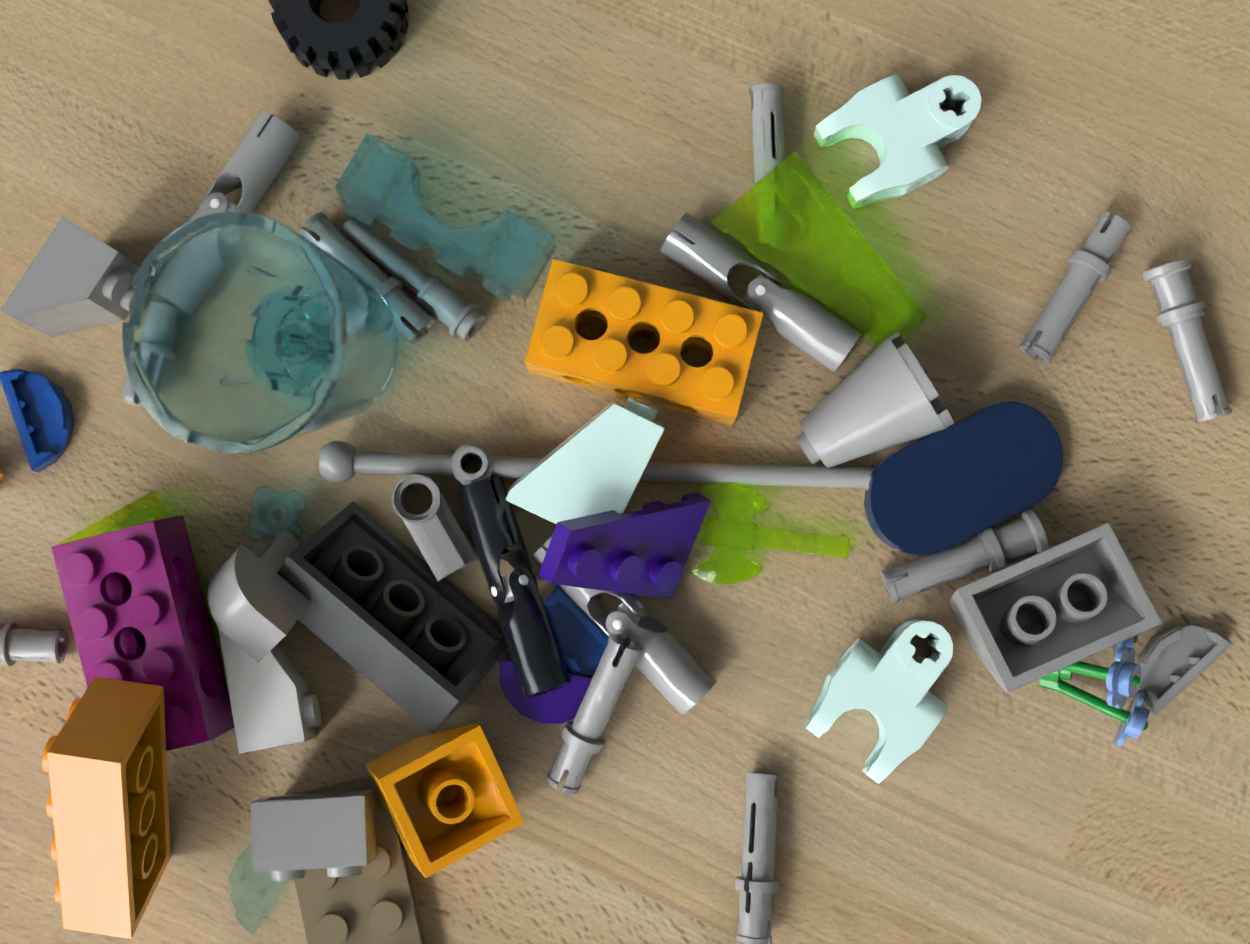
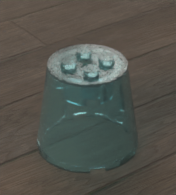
(229, 328)

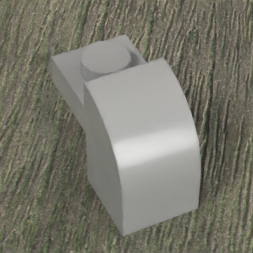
(254, 601)

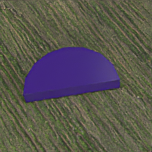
(549, 708)

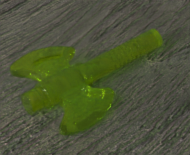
(734, 534)

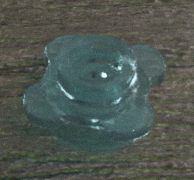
(266, 503)

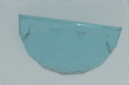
(252, 892)

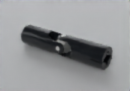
(519, 605)

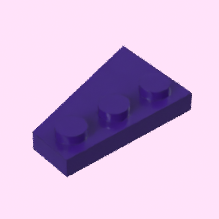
(627, 551)

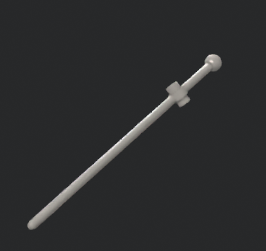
(340, 462)

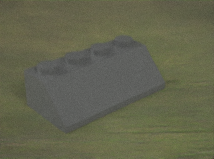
(393, 616)

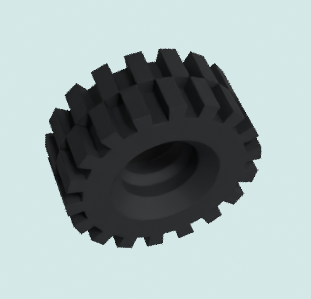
(343, 43)

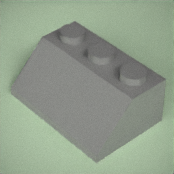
(1054, 608)

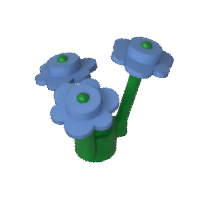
(1121, 681)

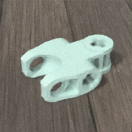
(903, 131)
(890, 688)

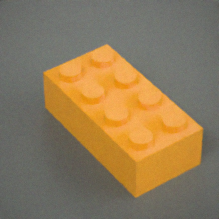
(109, 805)

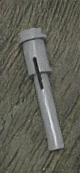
(432, 293)

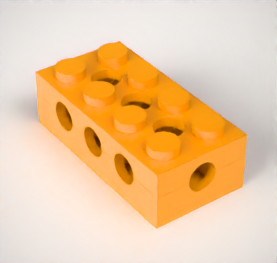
(633, 308)

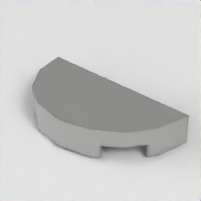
(1175, 661)

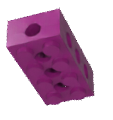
(147, 622)

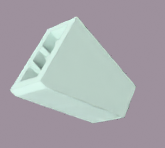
(593, 466)

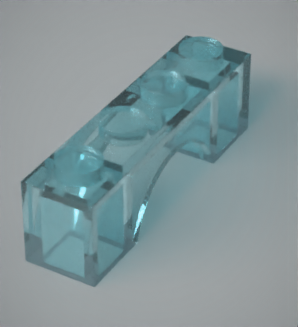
(504, 251)

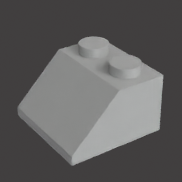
(73, 284)

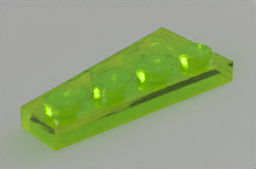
(813, 243)

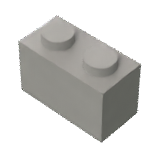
(313, 833)

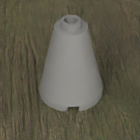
(874, 408)

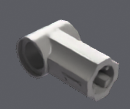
(436, 530)

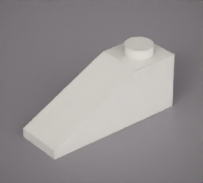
(268, 699)

